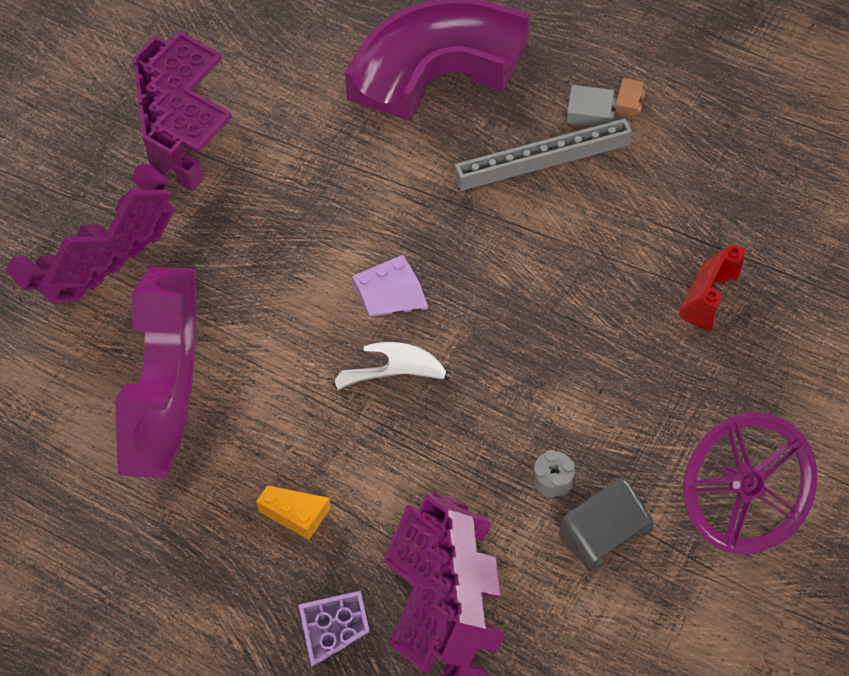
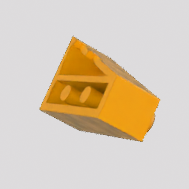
(294, 509)

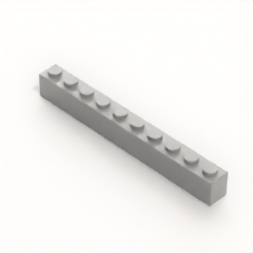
(543, 154)

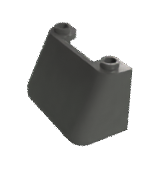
(604, 523)

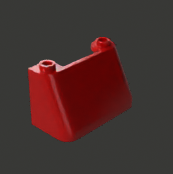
(702, 299)

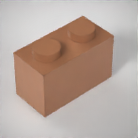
(629, 99)

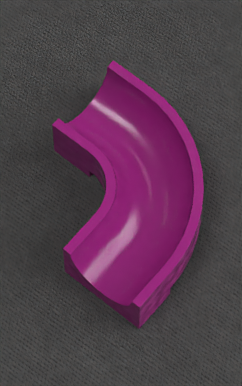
(432, 41)
(155, 410)

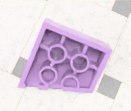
(389, 288)
(333, 624)

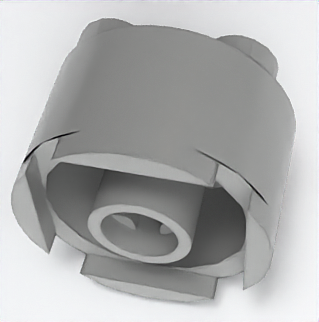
(553, 474)

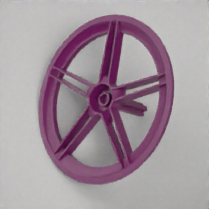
(750, 483)

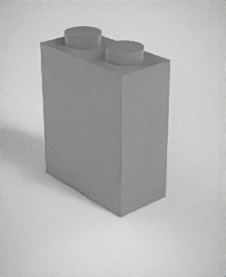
(590, 106)

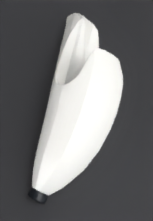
(402, 360)

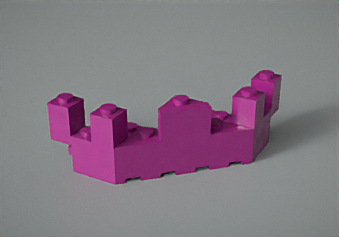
(169, 108)
(94, 251)
(445, 610)

